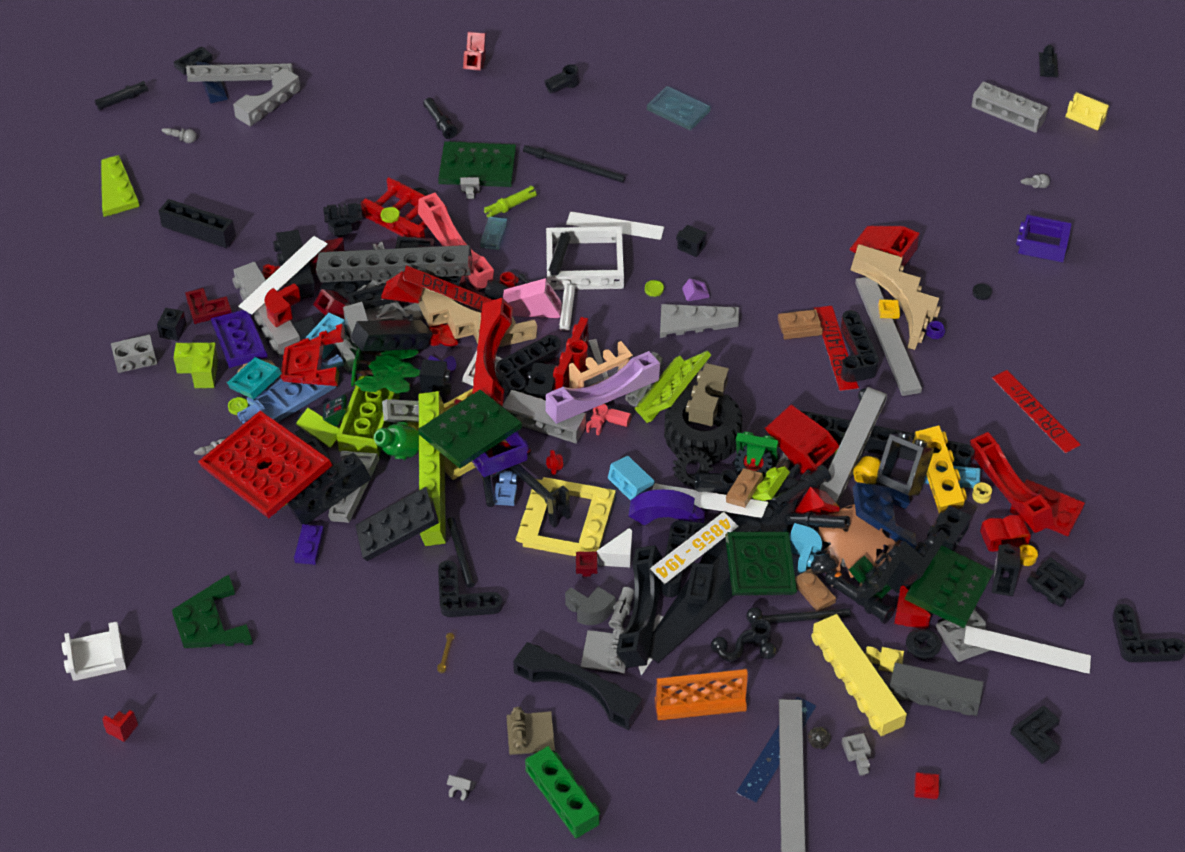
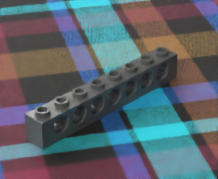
(387, 263)

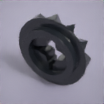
(919, 636)

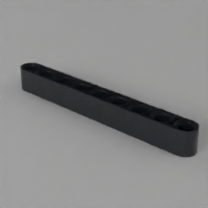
(878, 439)

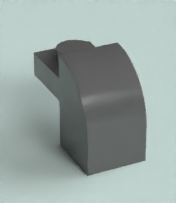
(592, 609)

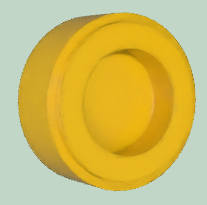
(1028, 555)

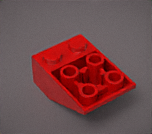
(889, 239)
(802, 439)

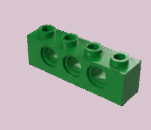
(577, 820)

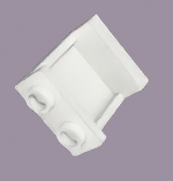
(94, 654)

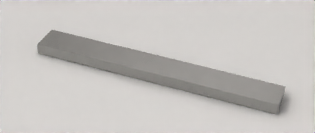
(889, 338)
(791, 776)

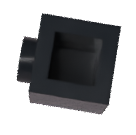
(171, 324)

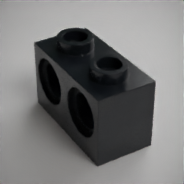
(954, 524)

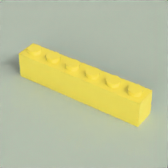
(858, 675)

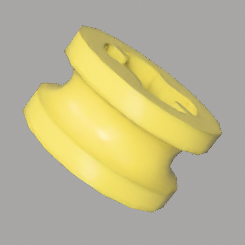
(979, 497)

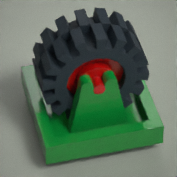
(755, 452)

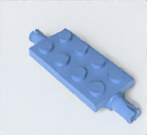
(285, 398)

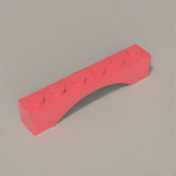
(437, 219)

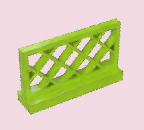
(670, 385)

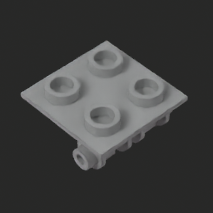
(601, 651)

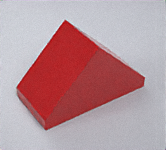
(402, 290)
(817, 502)
(909, 613)

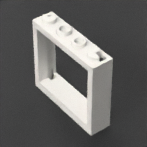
(592, 278)

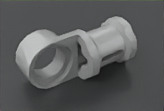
(347, 352)

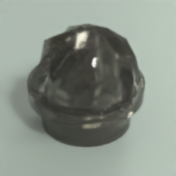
(819, 737)

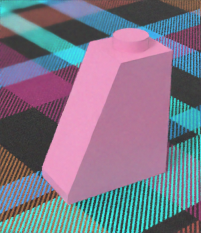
(534, 300)

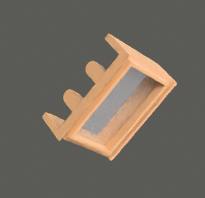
(601, 372)

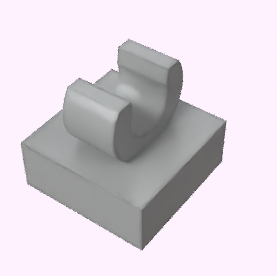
(470, 186)
(460, 784)

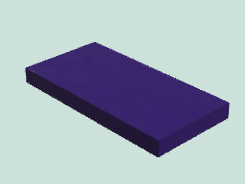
(238, 338)

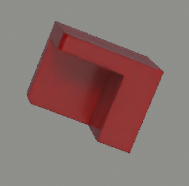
(121, 725)

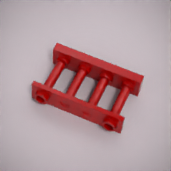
(403, 225)

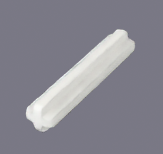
(567, 306)

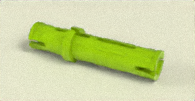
(502, 205)

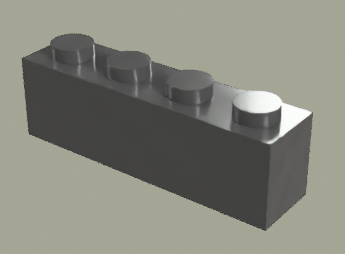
(936, 689)

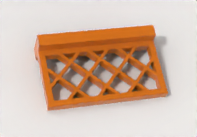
(708, 701)

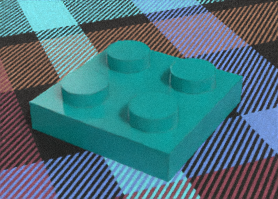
(254, 378)

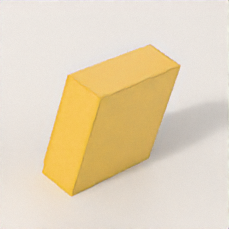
(889, 309)

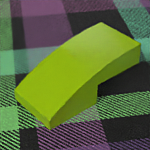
(315, 426)

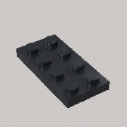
(396, 524)

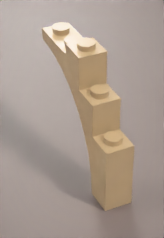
(905, 288)

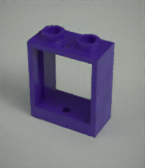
(1043, 227)
(516, 455)

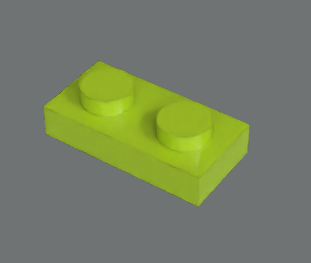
(771, 483)

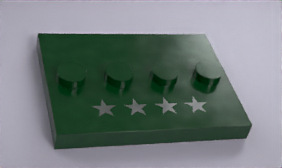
(485, 161)
(469, 428)
(950, 586)

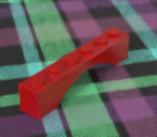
(495, 321)
(1028, 504)

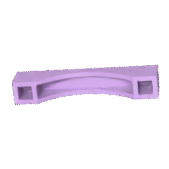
(569, 402)

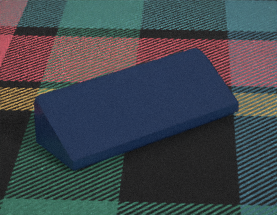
(213, 89)

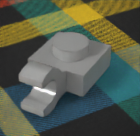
(857, 749)

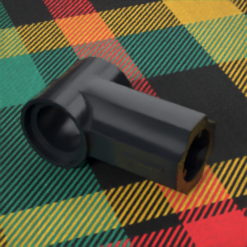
(567, 78)
(715, 482)

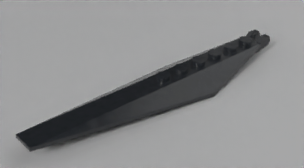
(685, 618)

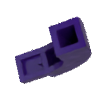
(665, 503)

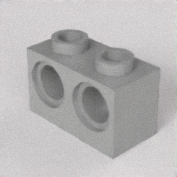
(133, 353)

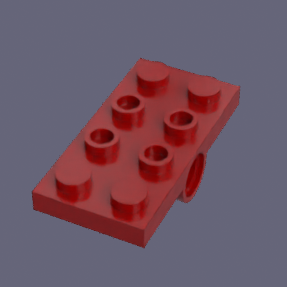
(575, 353)

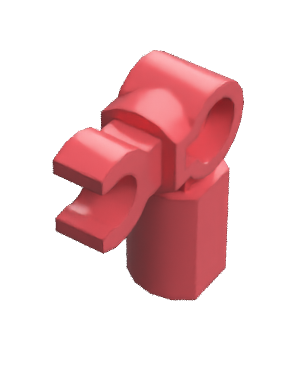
(602, 414)

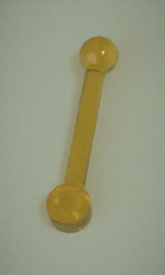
(442, 667)

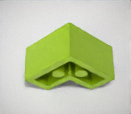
(199, 360)

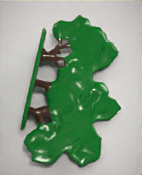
(386, 370)

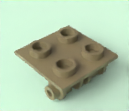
(529, 731)

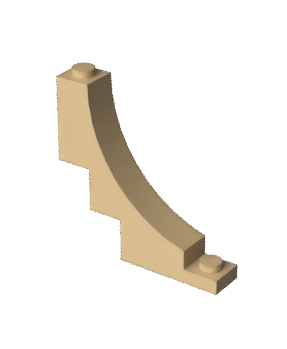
(466, 322)

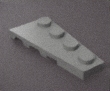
(689, 318)

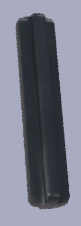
(559, 253)

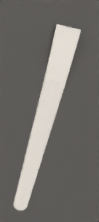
(595, 349)

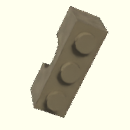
(710, 381)

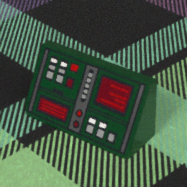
(335, 410)

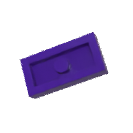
(309, 544)

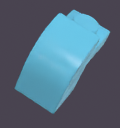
(804, 542)

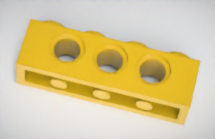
(938, 479)

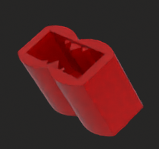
(1006, 530)

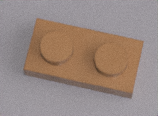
(744, 487)
(814, 590)

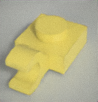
(885, 658)

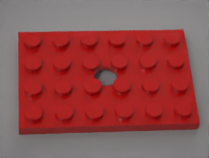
(258, 440)

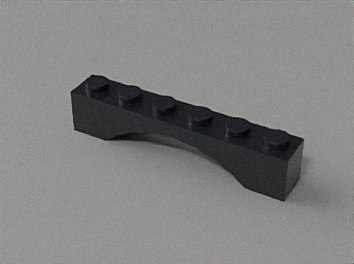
(636, 639)
(539, 665)

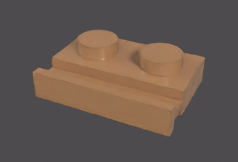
(799, 324)

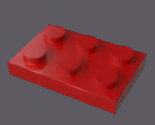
(1064, 508)

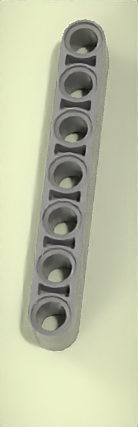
(854, 442)

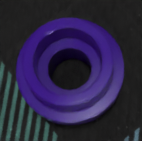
(935, 330)

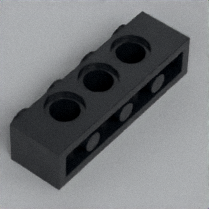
(329, 489)

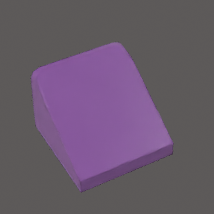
(695, 290)

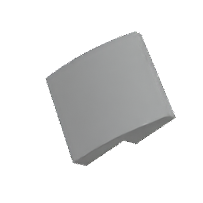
(954, 637)

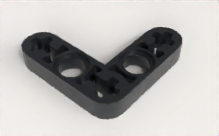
(455, 598)
(1135, 643)

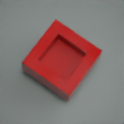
(926, 785)

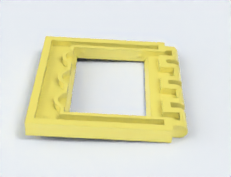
(593, 528)

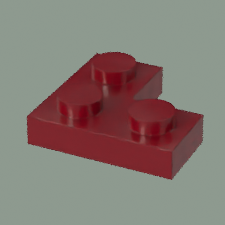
(204, 310)

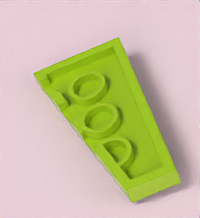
(116, 187)

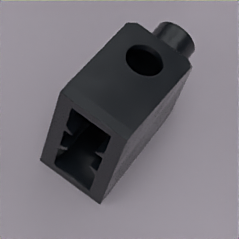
(1006, 560)

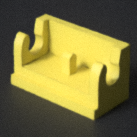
(1087, 111)

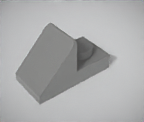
(401, 411)

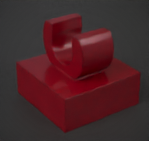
(586, 563)

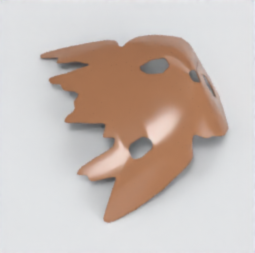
(856, 542)

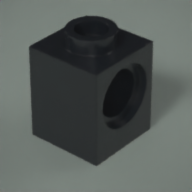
(691, 240)

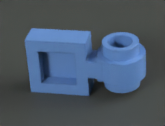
(506, 489)

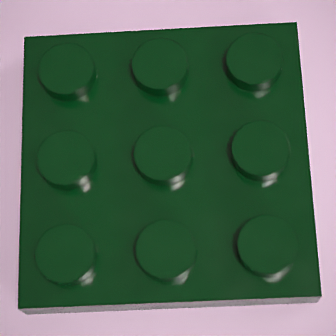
(760, 563)

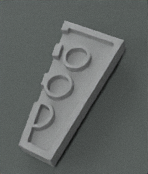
(346, 507)

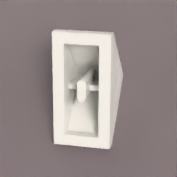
(617, 551)

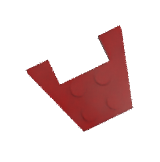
(304, 359)

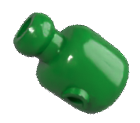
(398, 440)

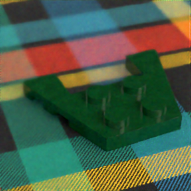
(200, 622)

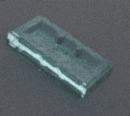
(493, 233)

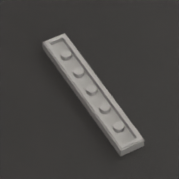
(234, 72)

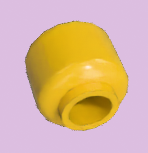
(866, 470)

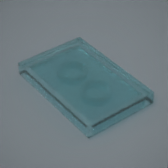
(678, 108)

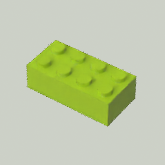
(363, 419)

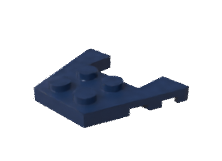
(876, 508)

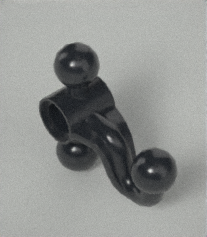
(759, 625)

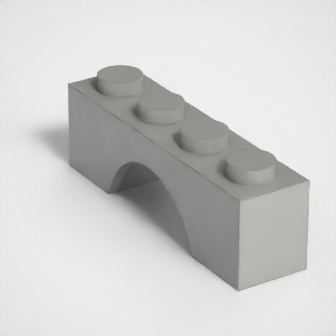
(253, 108)

